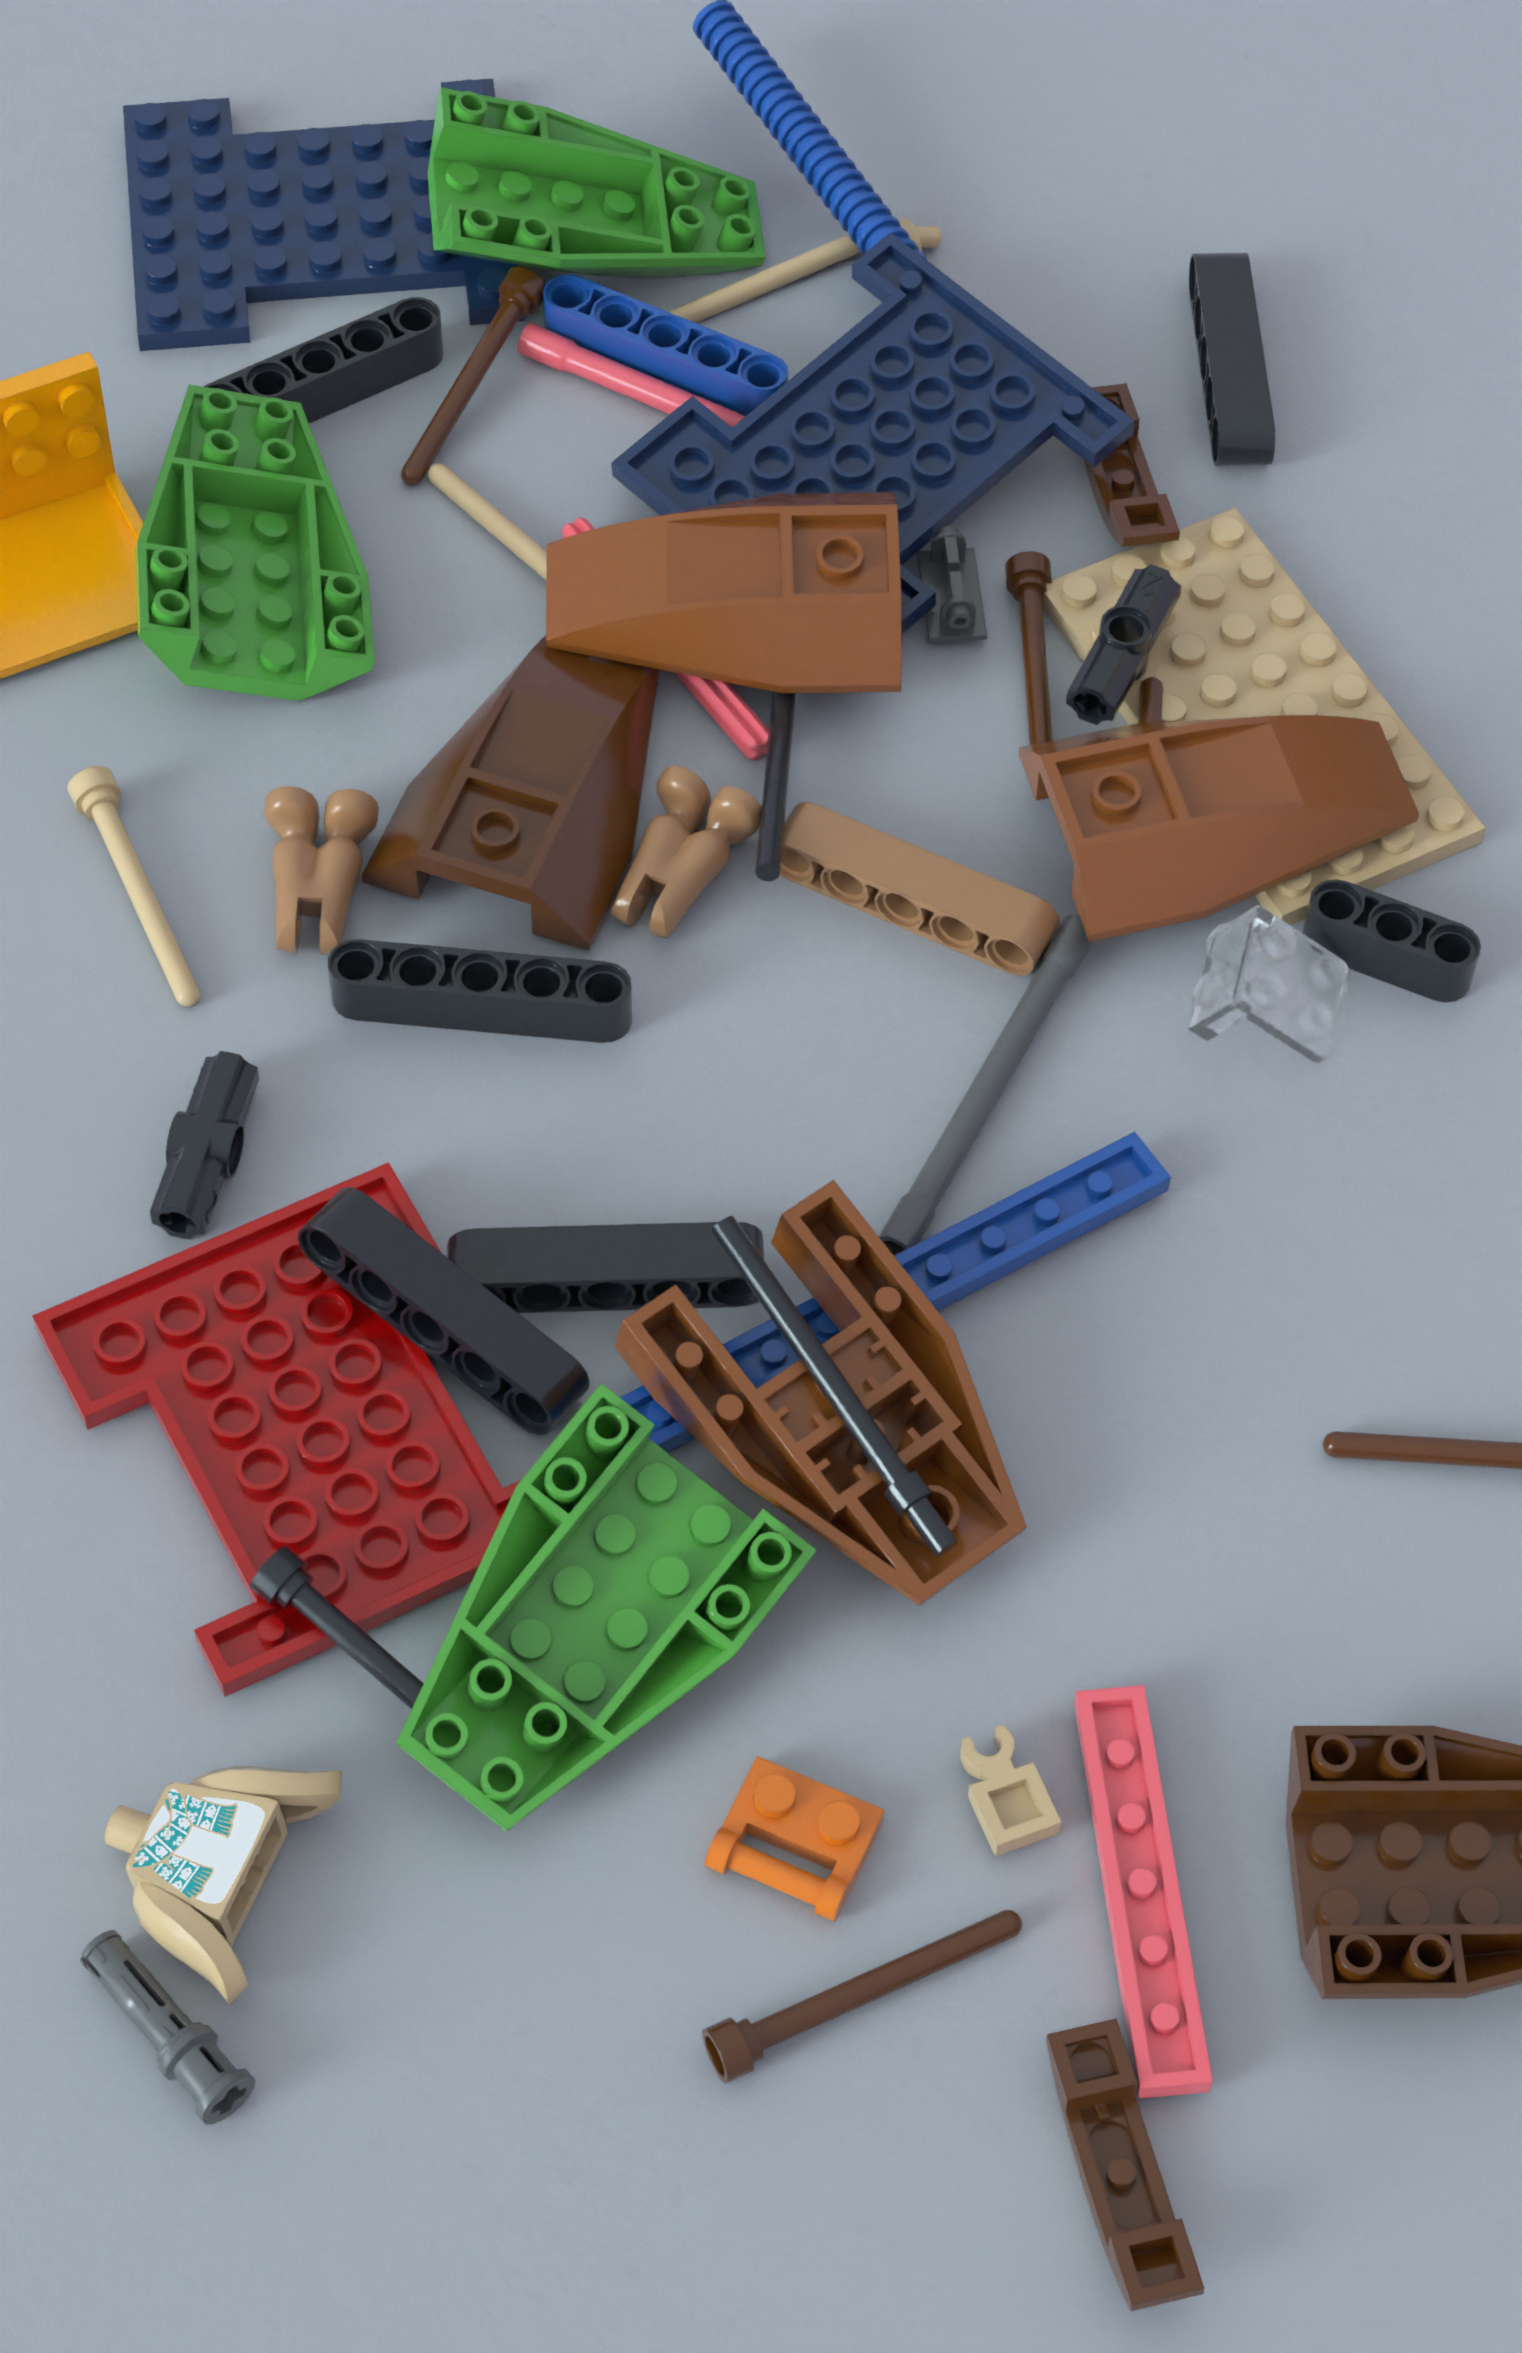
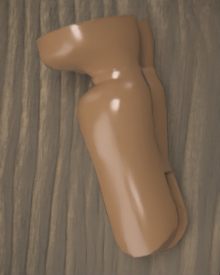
(674, 858)
(314, 878)

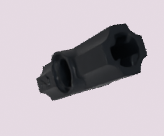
(1123, 644)
(204, 1145)

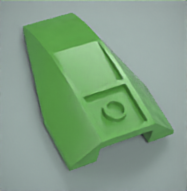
(579, 197)
(250, 555)
(591, 1613)

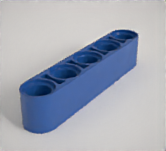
(662, 344)

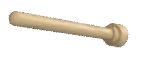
(767, 280)
(489, 517)
(98, 797)

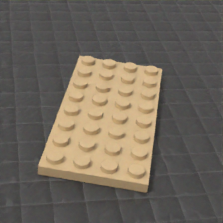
(1257, 648)

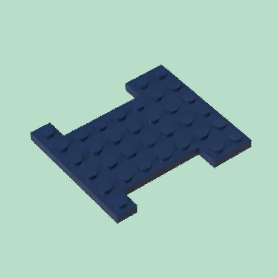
(280, 219)
(910, 401)

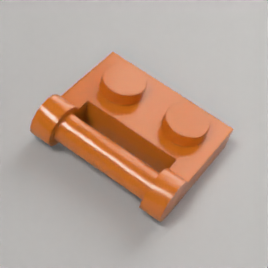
(803, 1820)

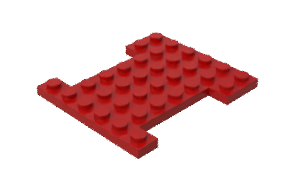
(292, 1425)

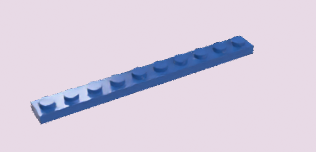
(966, 1255)

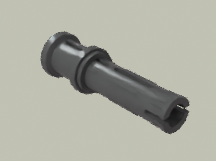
(184, 2047)

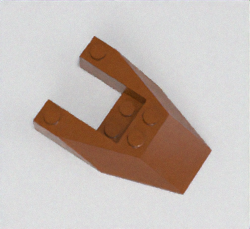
(791, 1440)

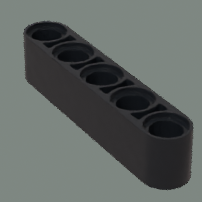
(1231, 359)
(349, 360)
(504, 1007)
(603, 1265)
(444, 1311)

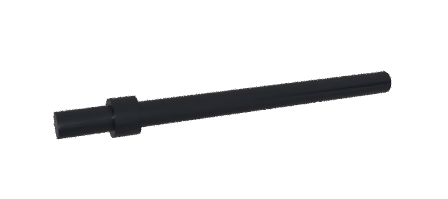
(775, 786)
(905, 1489)

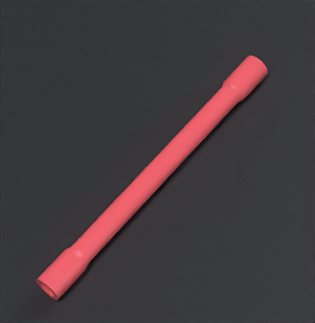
(567, 356)

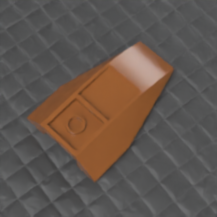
(740, 593)
(1211, 810)

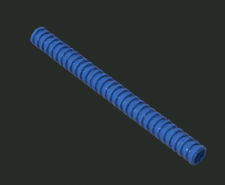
(796, 127)

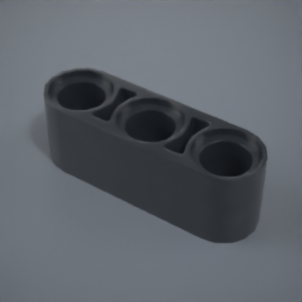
(1393, 940)

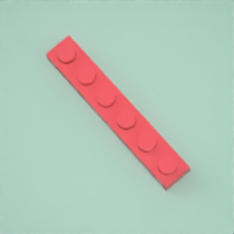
(1142, 1893)

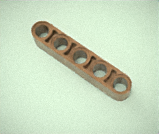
(916, 889)

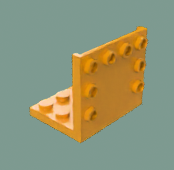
(62, 519)

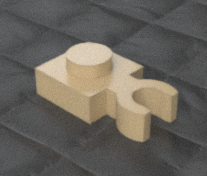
(1008, 1800)

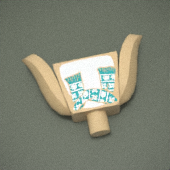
(208, 1855)

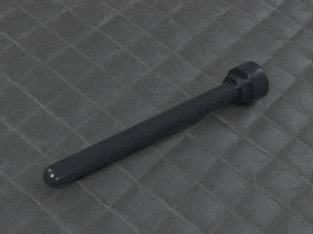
(286, 1581)

